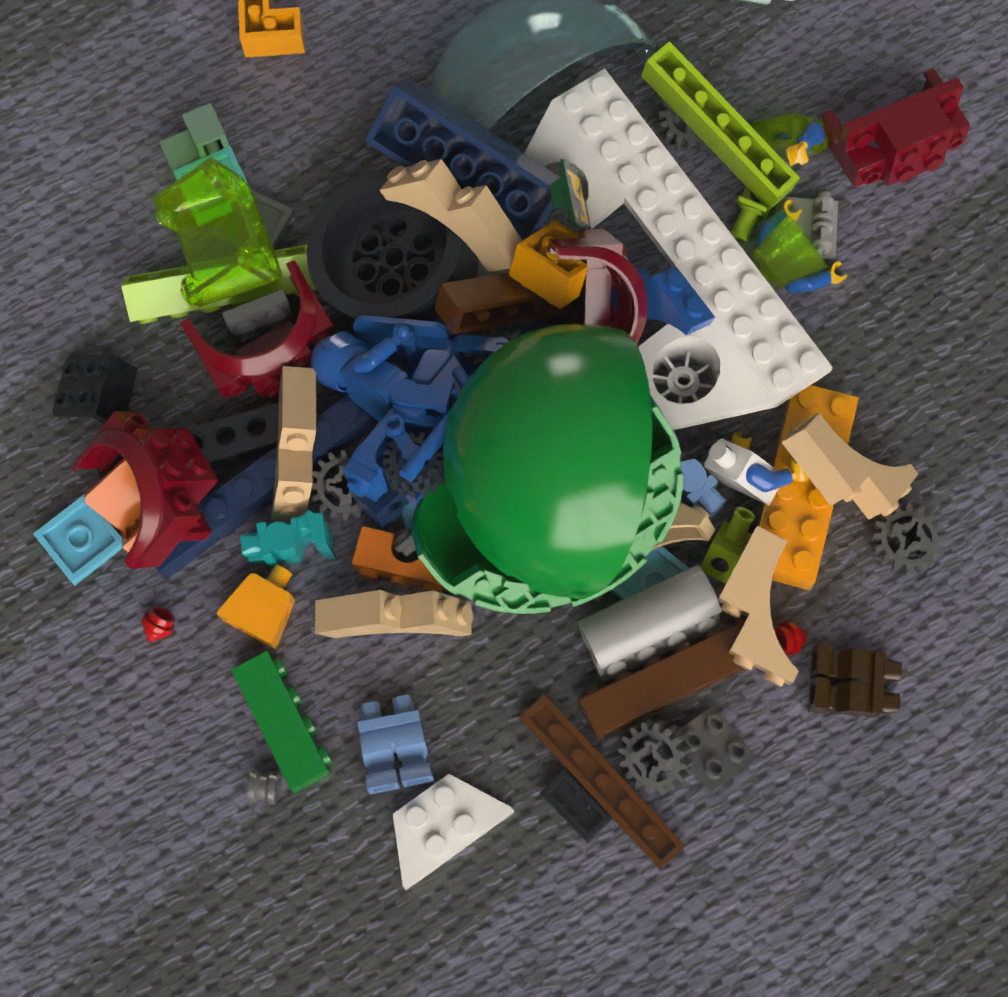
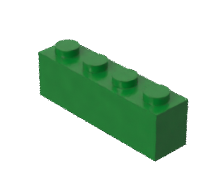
(281, 722)

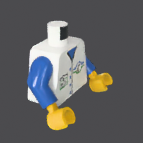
(746, 471)

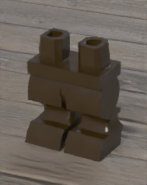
(863, 686)

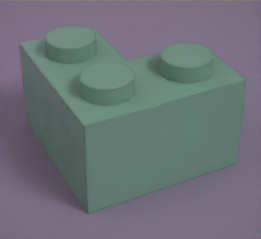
(201, 138)

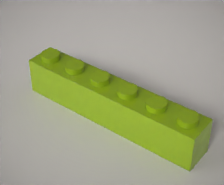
(719, 125)
(159, 292)

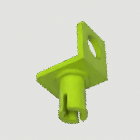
(748, 215)
(729, 543)

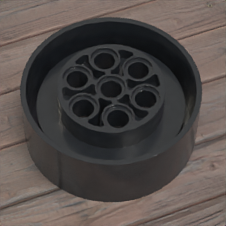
(341, 259)

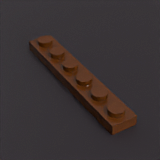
(602, 782)

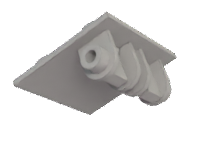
(817, 221)

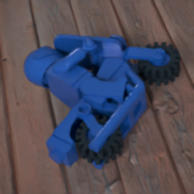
(409, 405)

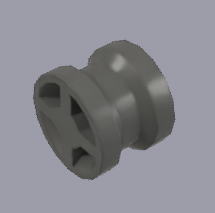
(263, 786)

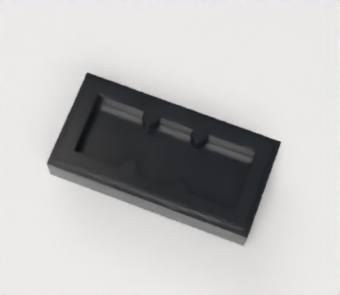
(576, 806)

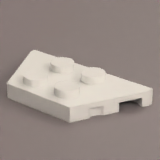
(441, 825)

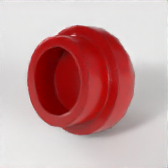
(157, 623)
(790, 637)

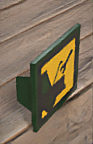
(569, 195)

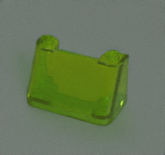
(218, 233)

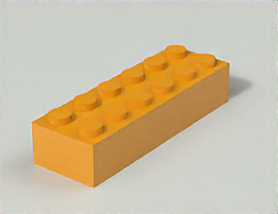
(799, 509)

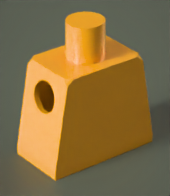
(260, 606)

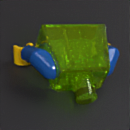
(793, 136)
(789, 255)

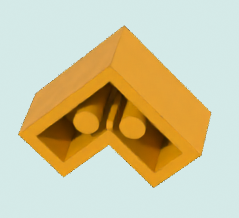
(270, 30)
(544, 273)

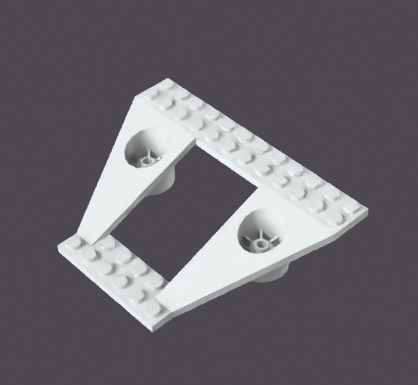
(754, 344)

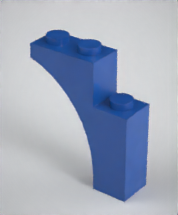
(672, 301)

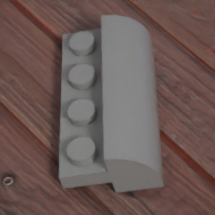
(651, 623)

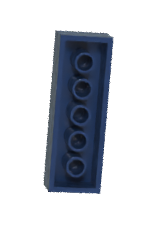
(422, 127)

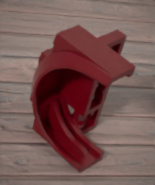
(909, 135)
(263, 358)
(169, 479)

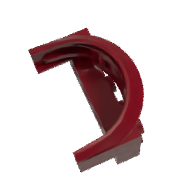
(606, 270)

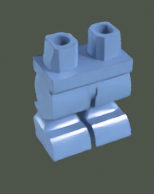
(699, 488)
(389, 735)

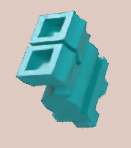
(288, 542)

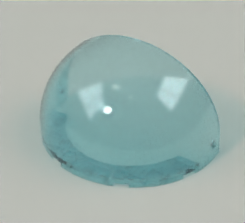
(523, 44)

